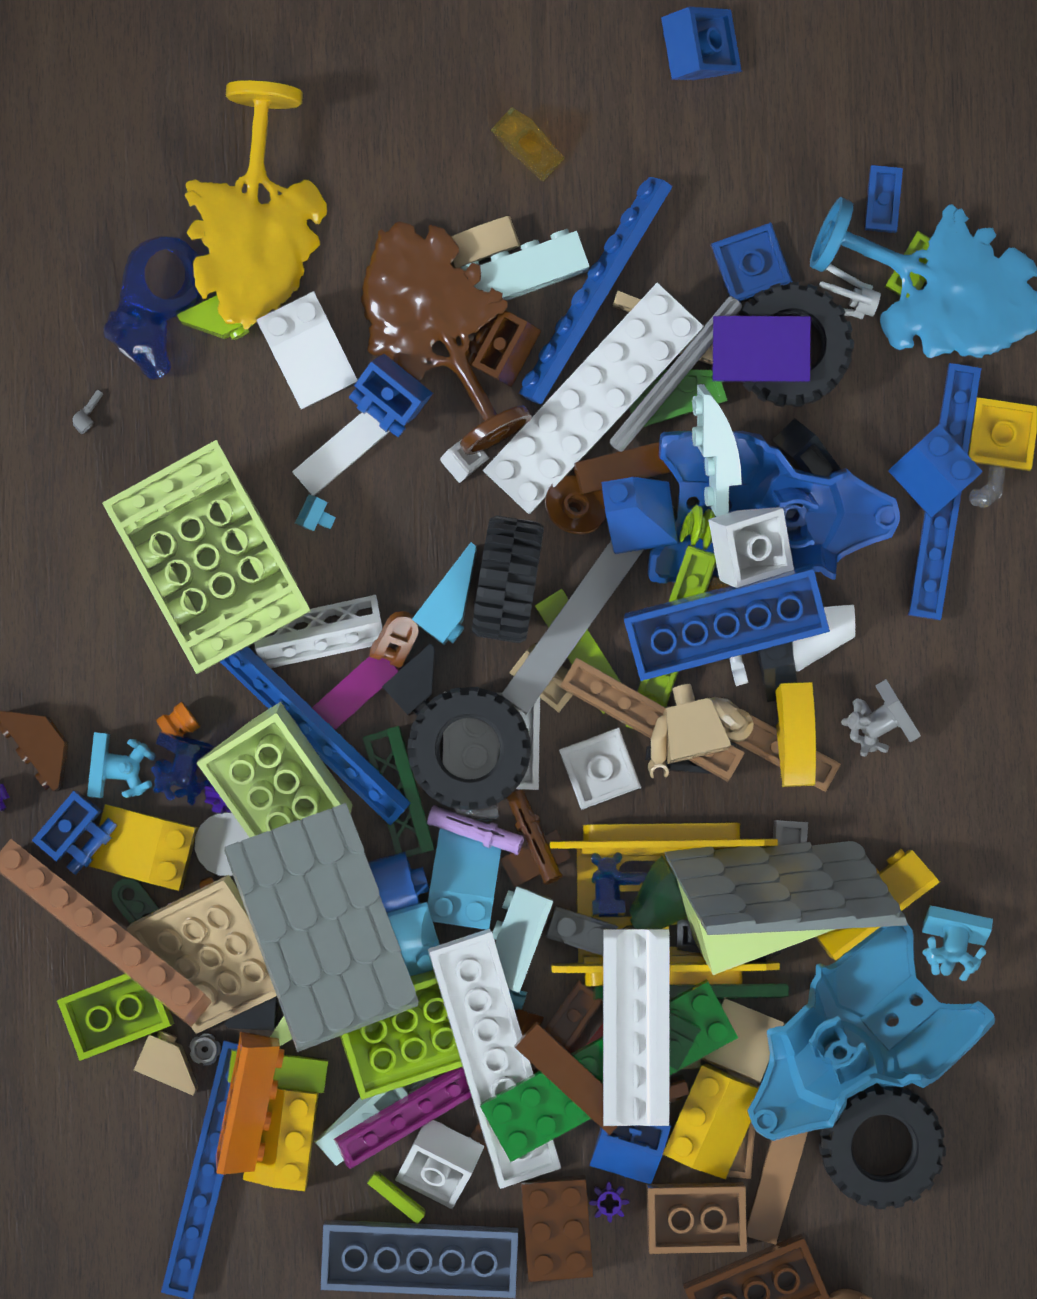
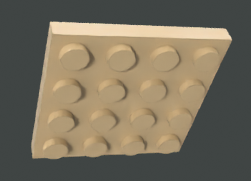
(212, 947)

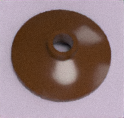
(589, 506)

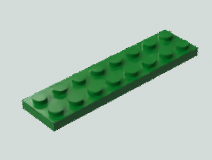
(539, 1111)

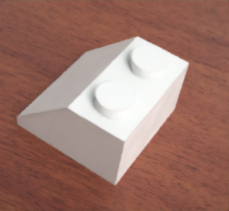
(751, 545)
(440, 1163)

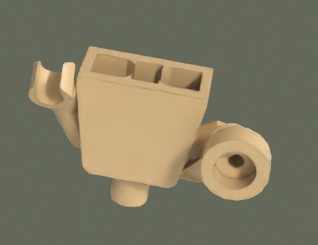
(696, 728)

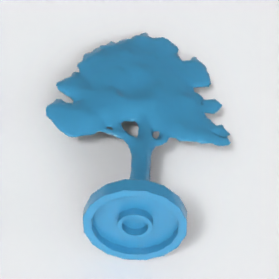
(969, 297)

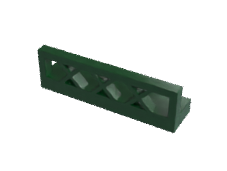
(410, 789)

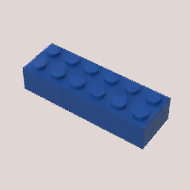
(726, 623)

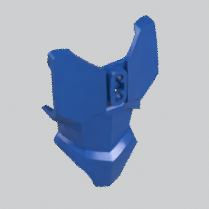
(821, 513)

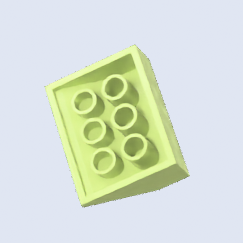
(271, 774)

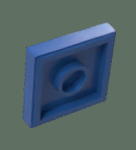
(751, 262)

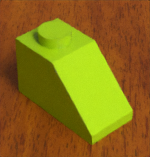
(207, 319)

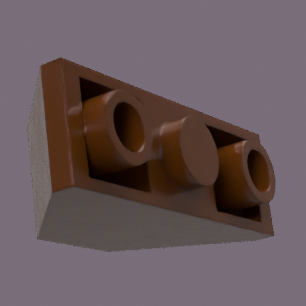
(38, 743)

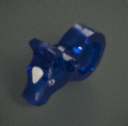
(141, 318)

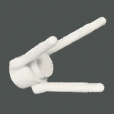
(862, 299)

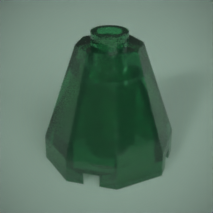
(659, 899)

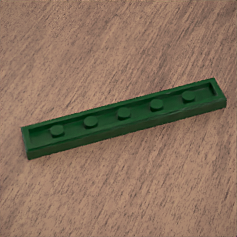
(725, 991)

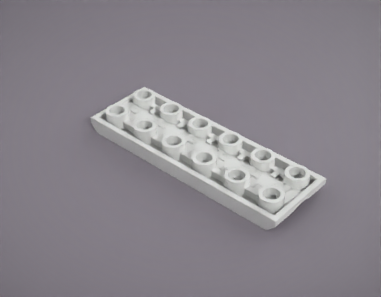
(636, 1027)

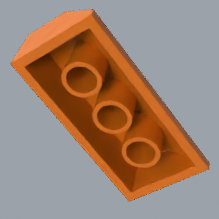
(247, 1103)

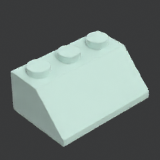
(520, 933)

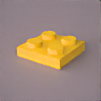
(1003, 434)

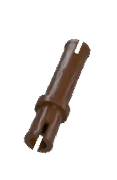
(528, 824)

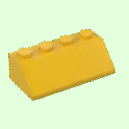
(906, 881)

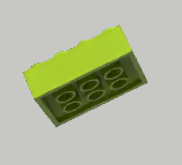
(404, 1045)

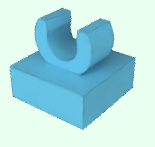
(313, 514)

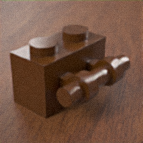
(502, 347)

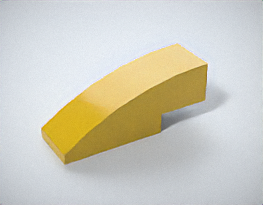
(796, 734)

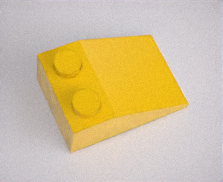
(146, 848)

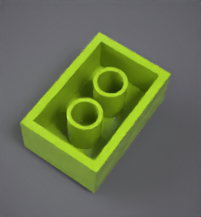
(111, 1015)

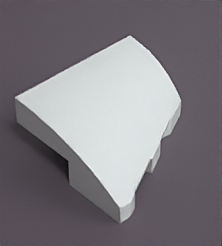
(842, 629)

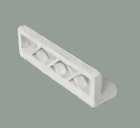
(321, 638)

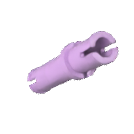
(488, 834)

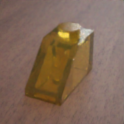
(527, 143)

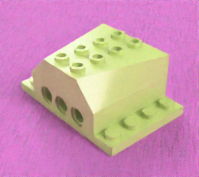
(207, 556)

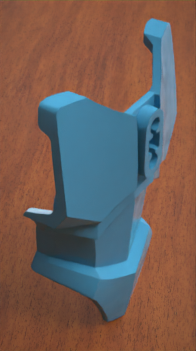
(844, 1040)

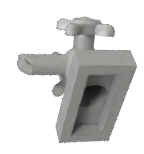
(879, 721)

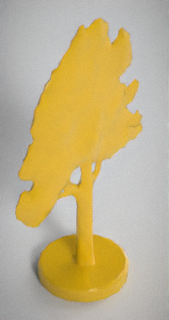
(253, 245)

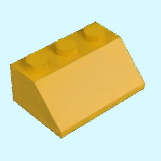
(712, 1122)
(287, 1141)

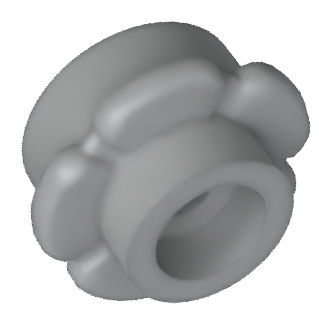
(198, 1055)

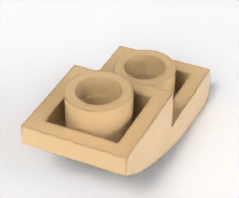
(485, 241)

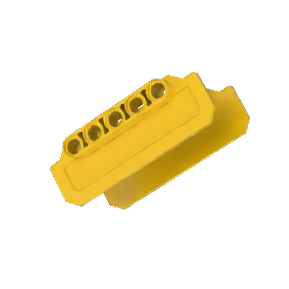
(649, 843)

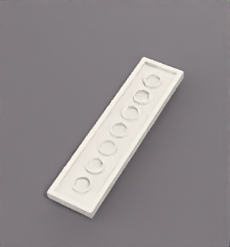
(593, 398)
(485, 1038)

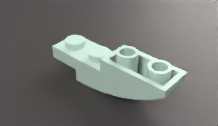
(718, 446)
(360, 1112)

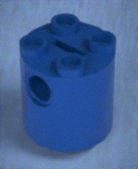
(398, 882)

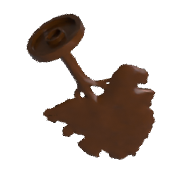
(421, 299)

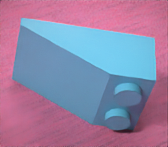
(446, 606)
(463, 881)

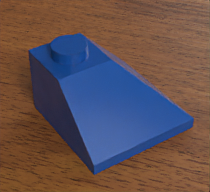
(639, 514)

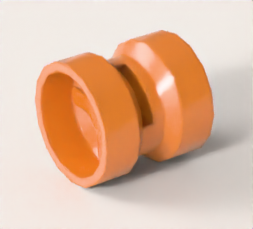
(179, 721)

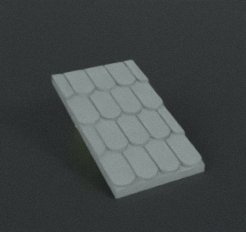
(773, 897)
(321, 926)

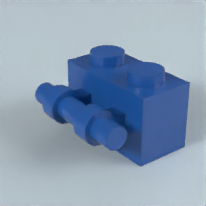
(389, 395)
(68, 825)

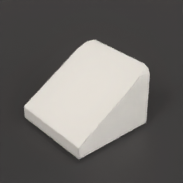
(460, 464)

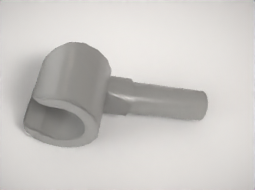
(81, 420)

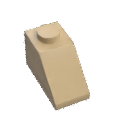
(166, 1062)

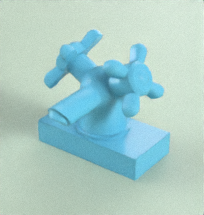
(118, 767)
(957, 931)

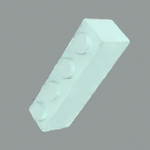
(534, 265)

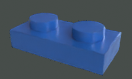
(883, 199)

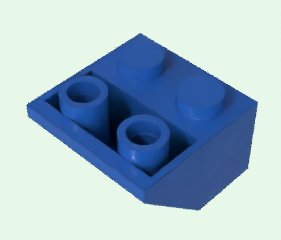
(631, 1151)

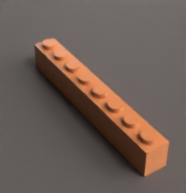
(102, 933)

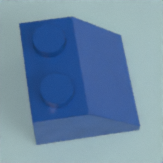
(701, 43)
(935, 471)

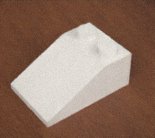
(307, 350)

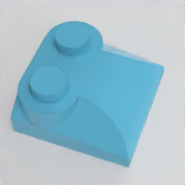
(415, 936)

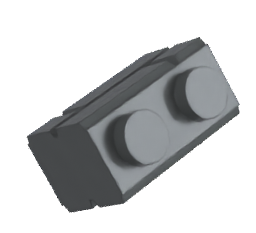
(578, 930)

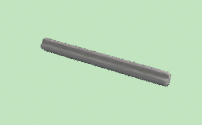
(671, 378)

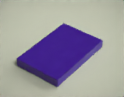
(761, 349)

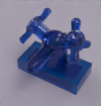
(183, 769)
(607, 885)

